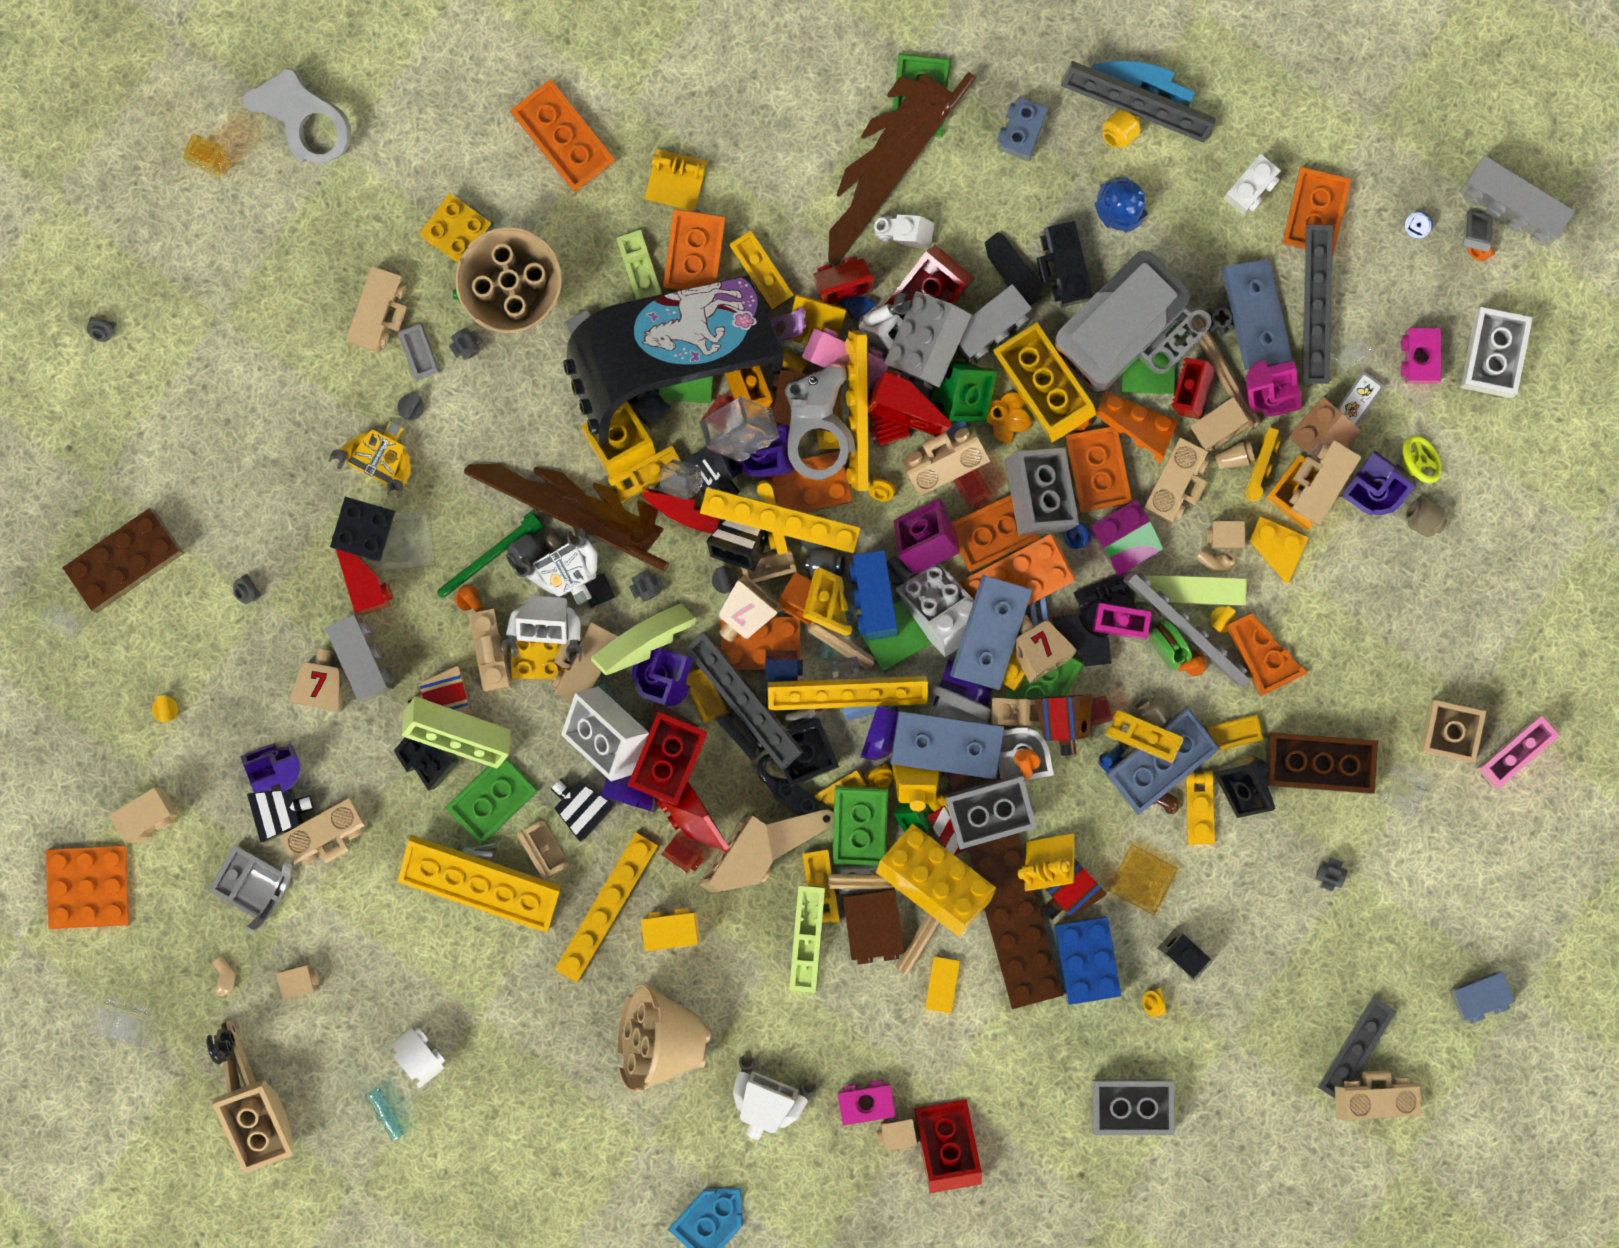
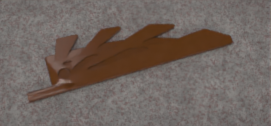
(899, 145)
(568, 503)

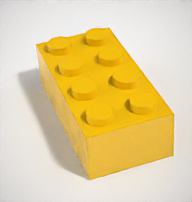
(1044, 382)
(935, 880)

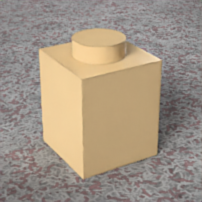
(1226, 535)
(297, 981)
(897, 1134)

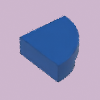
(857, 306)

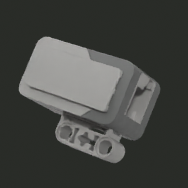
(1129, 323)

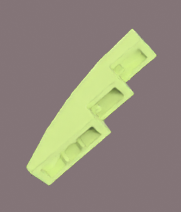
(1200, 590)
(636, 643)
(807, 939)

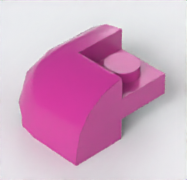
(1273, 388)

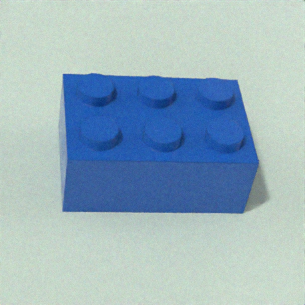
(873, 595)
(1087, 960)

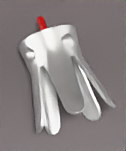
(803, 716)
(480, 851)

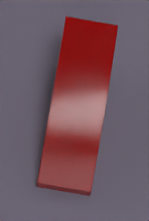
(681, 510)

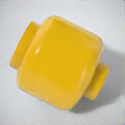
(1121, 129)

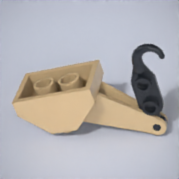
(757, 844)
(250, 1114)

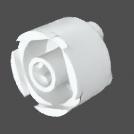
(416, 1057)

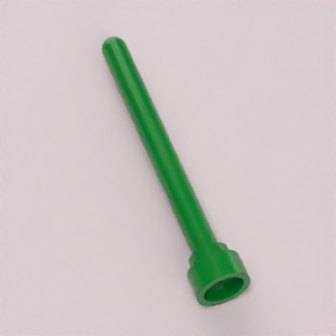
(529, 525)

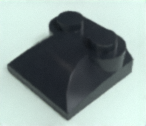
(741, 734)
(817, 755)
(1246, 786)

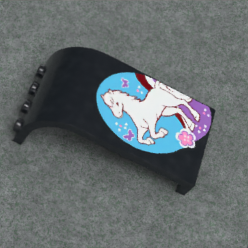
(666, 344)

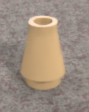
(1236, 456)

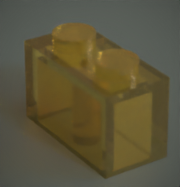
(207, 156)

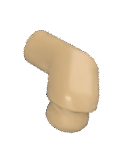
(1218, 563)
(226, 977)

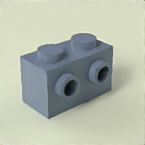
(1022, 129)
(1483, 996)

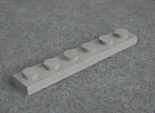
(1195, 636)

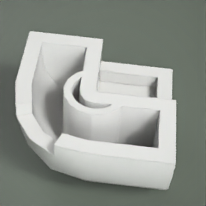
(1020, 739)

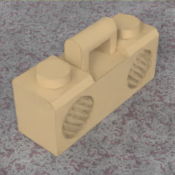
(370, 318)
(945, 459)
(1178, 471)
(1332, 474)
(489, 655)
(582, 674)
(333, 824)
(1369, 1102)

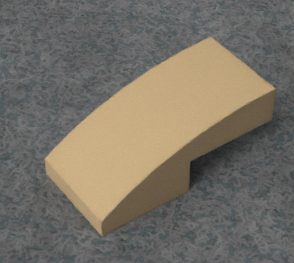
(1014, 712)

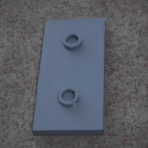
(1256, 313)
(990, 632)
(947, 744)
(1146, 778)

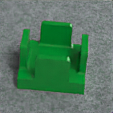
(966, 393)

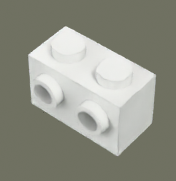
(1255, 180)

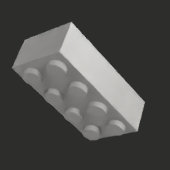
(1516, 201)

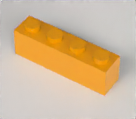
(749, 384)

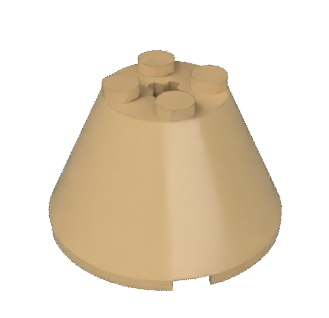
(495, 262)
(658, 1039)

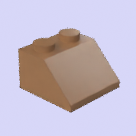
(1323, 426)

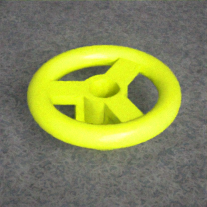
(1418, 460)

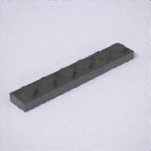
(1138, 101)
(1317, 304)
(744, 700)

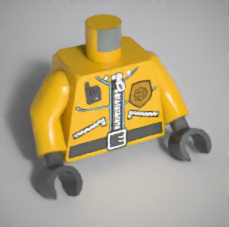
(378, 457)

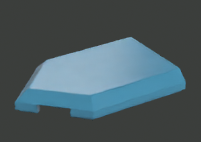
(710, 1219)

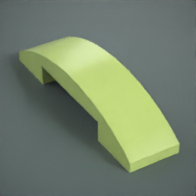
(638, 265)

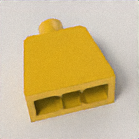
(916, 785)

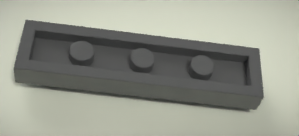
(1357, 1046)

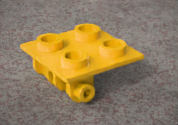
(675, 180)
(454, 227)
(818, 316)
(535, 660)
(1048, 862)

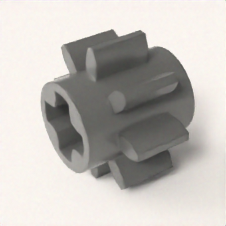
(1216, 324)
(465, 343)
(645, 585)
(1331, 874)

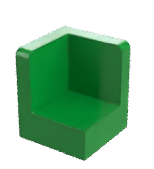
(906, 816)

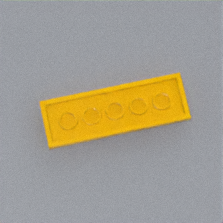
(479, 883)

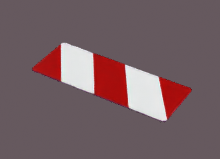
(943, 827)

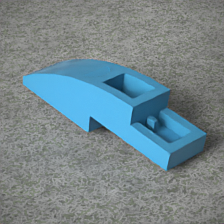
(1148, 76)

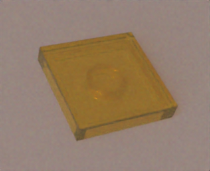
(1142, 879)

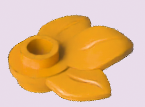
(1011, 417)

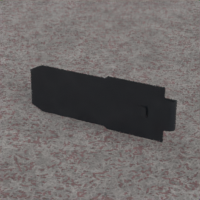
(1013, 268)

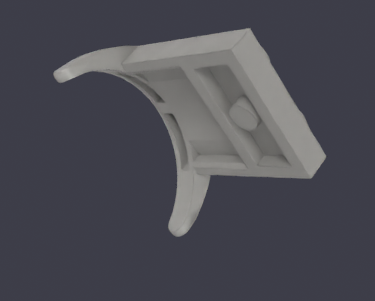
(958, 706)
(251, 885)

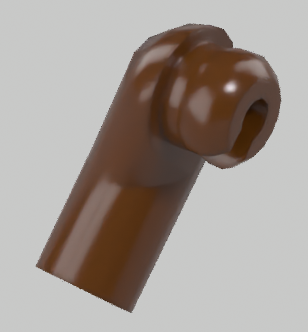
(1169, 803)

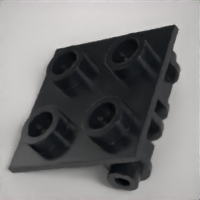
(362, 529)
(1109, 591)

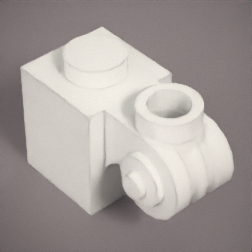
(906, 230)

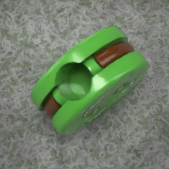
(1169, 644)

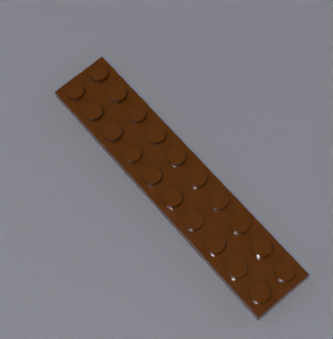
(1013, 915)

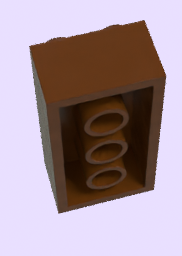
(123, 560)
(1322, 763)

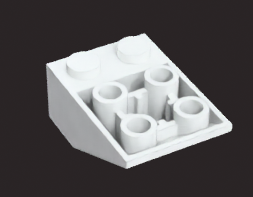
(938, 606)

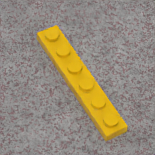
(858, 408)
(779, 519)
(847, 693)
(606, 907)

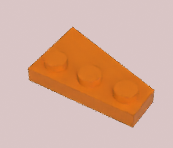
(1140, 423)
(1263, 657)

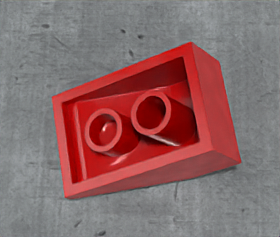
(935, 276)
(843, 281)
(904, 404)
(364, 586)
(667, 758)
(694, 819)
(948, 1146)

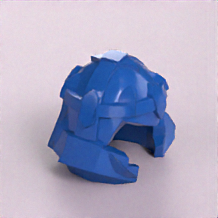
(1121, 204)

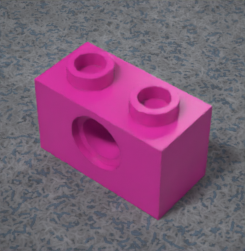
(1429, 342)
(1122, 621)
(853, 1113)

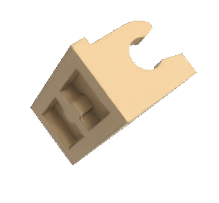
(1222, 425)
(772, 567)
(543, 849)

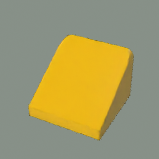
(794, 362)

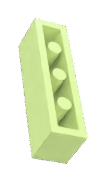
(456, 732)

